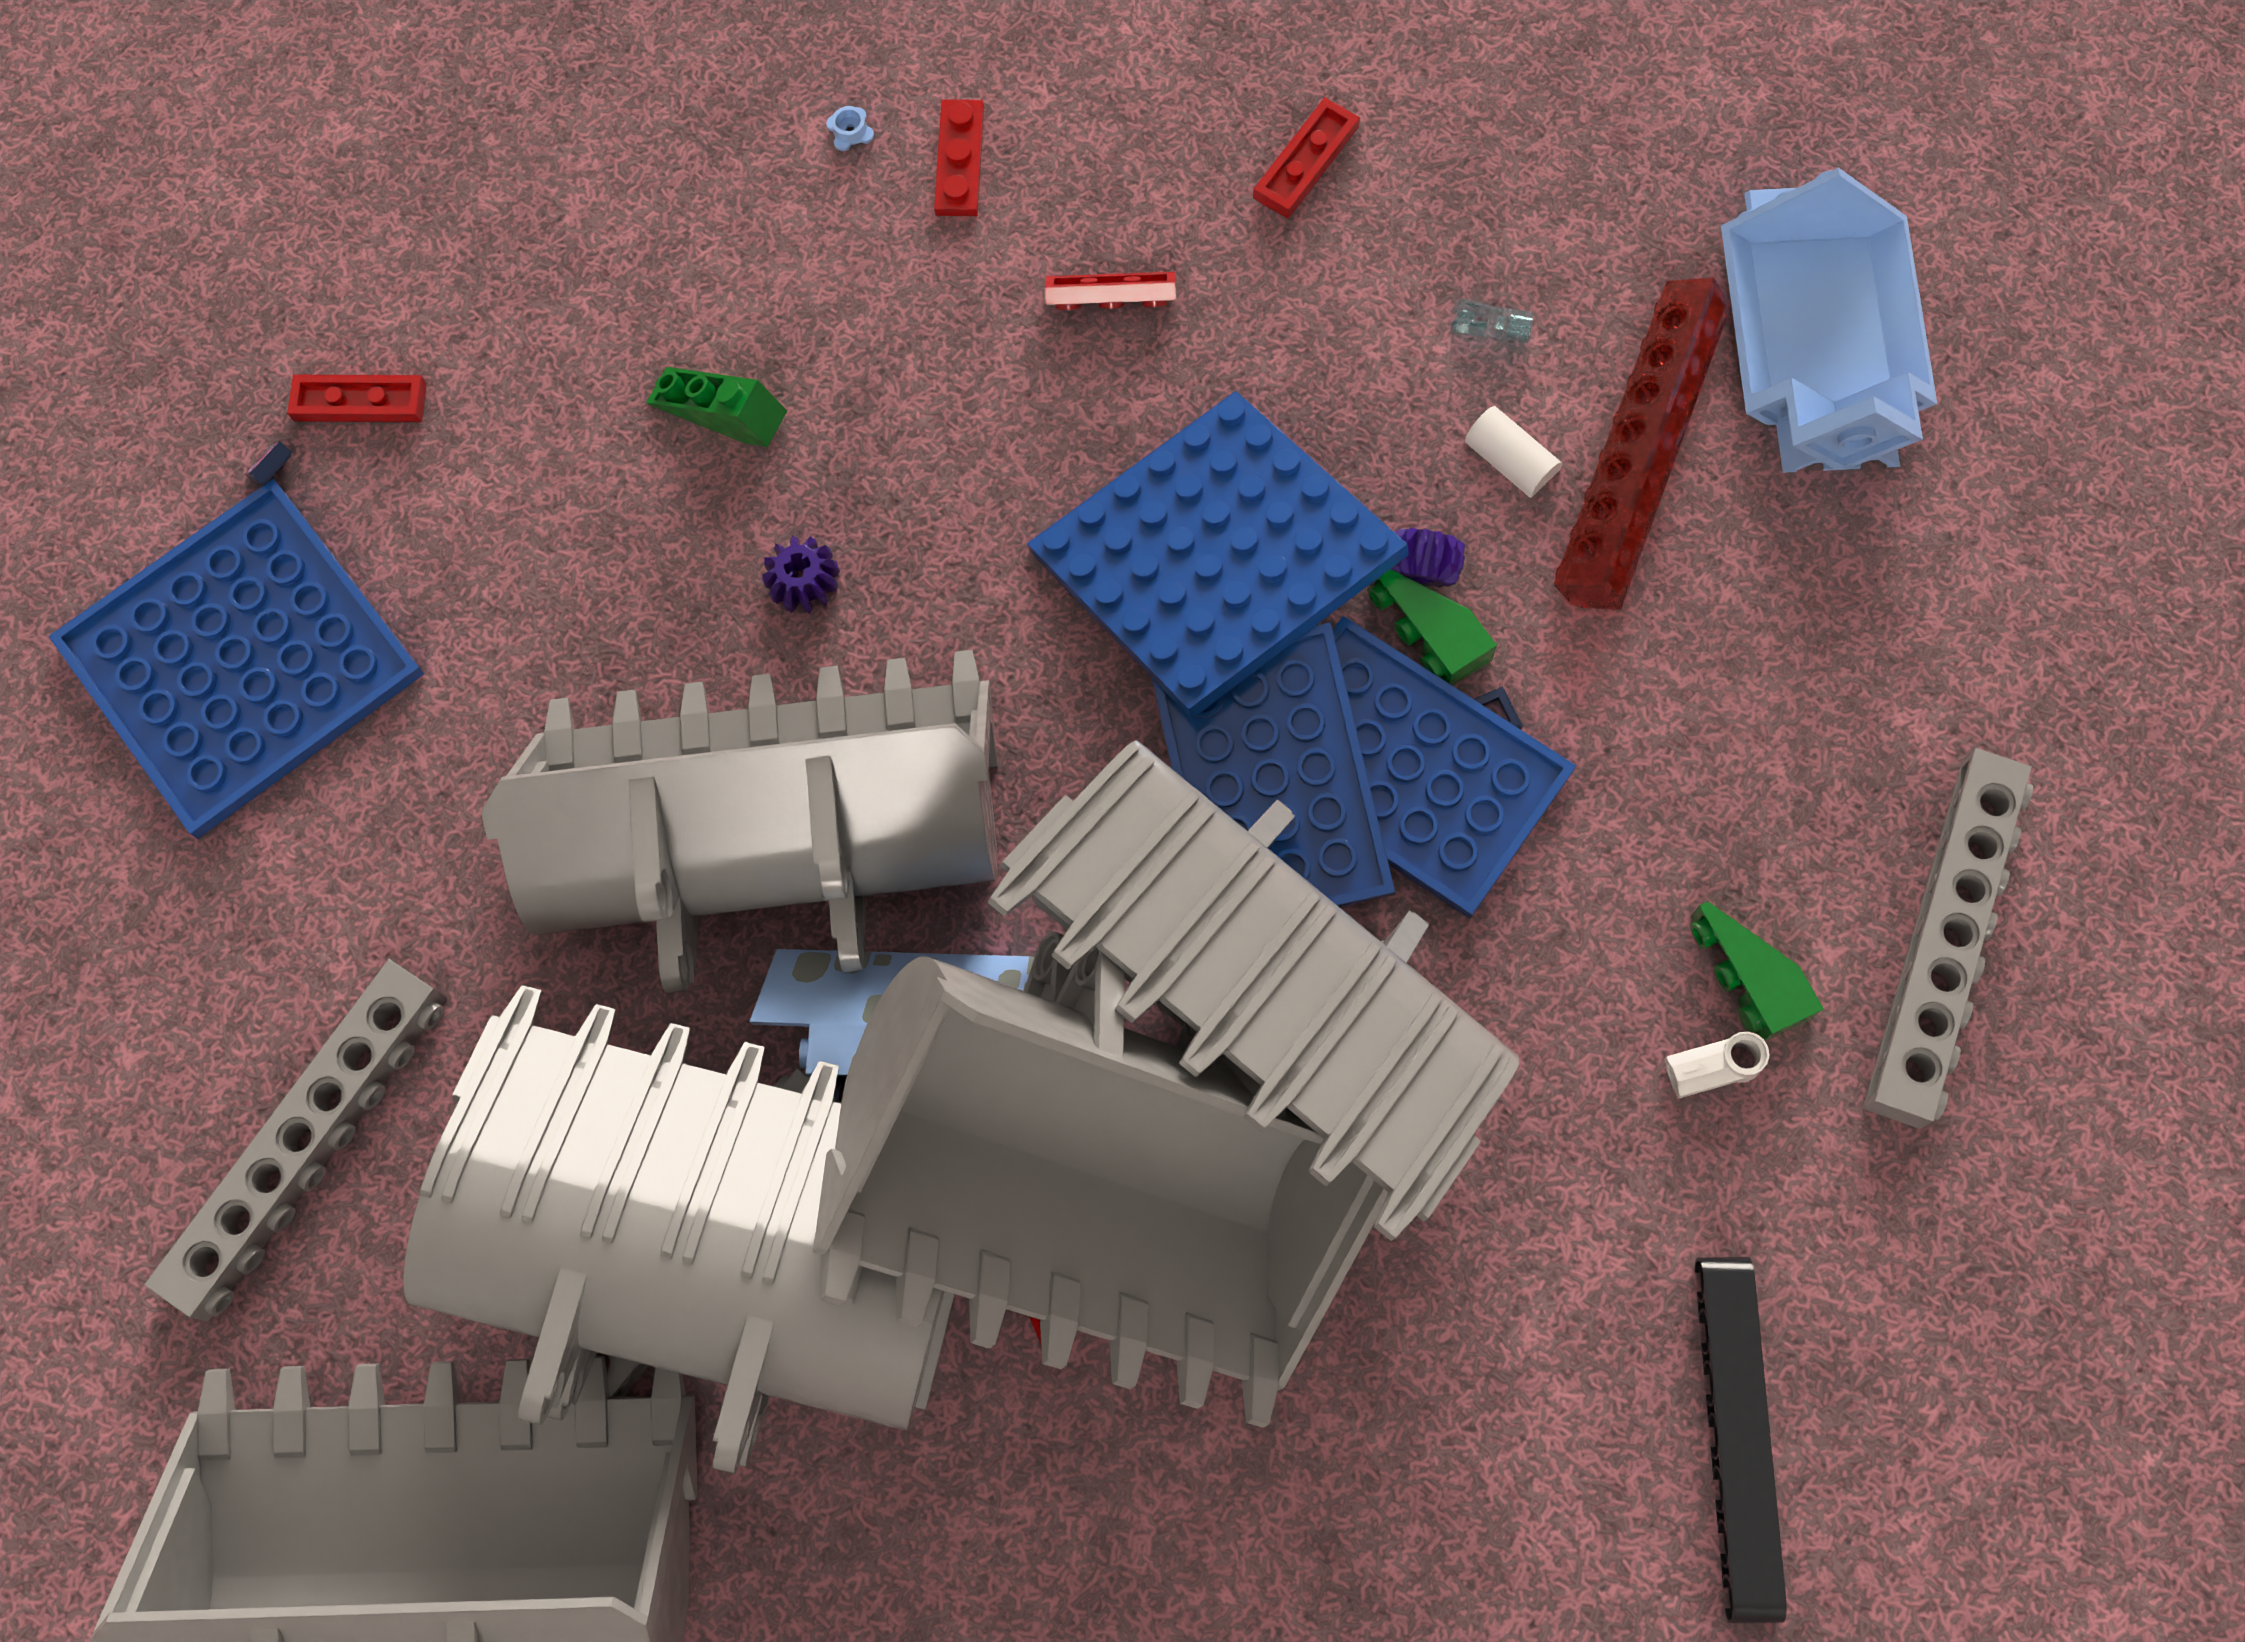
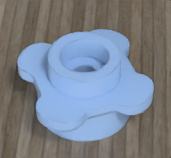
(849, 117)

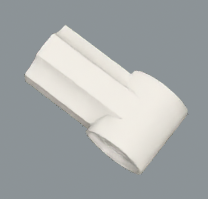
(1713, 1065)

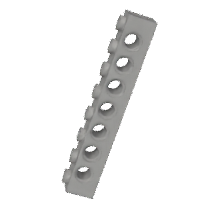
(1891, 1090)
(183, 1273)

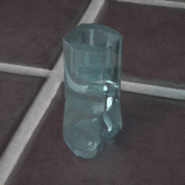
(1500, 324)

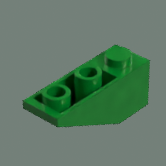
(720, 403)
(1451, 633)
(1775, 986)

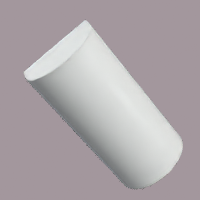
(1512, 451)

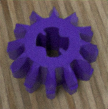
(1432, 557)
(817, 574)

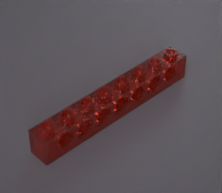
(1642, 444)

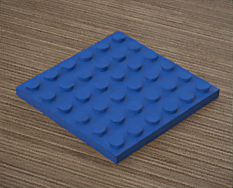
(1217, 552)
(235, 658)

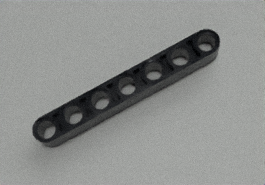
(1742, 1441)

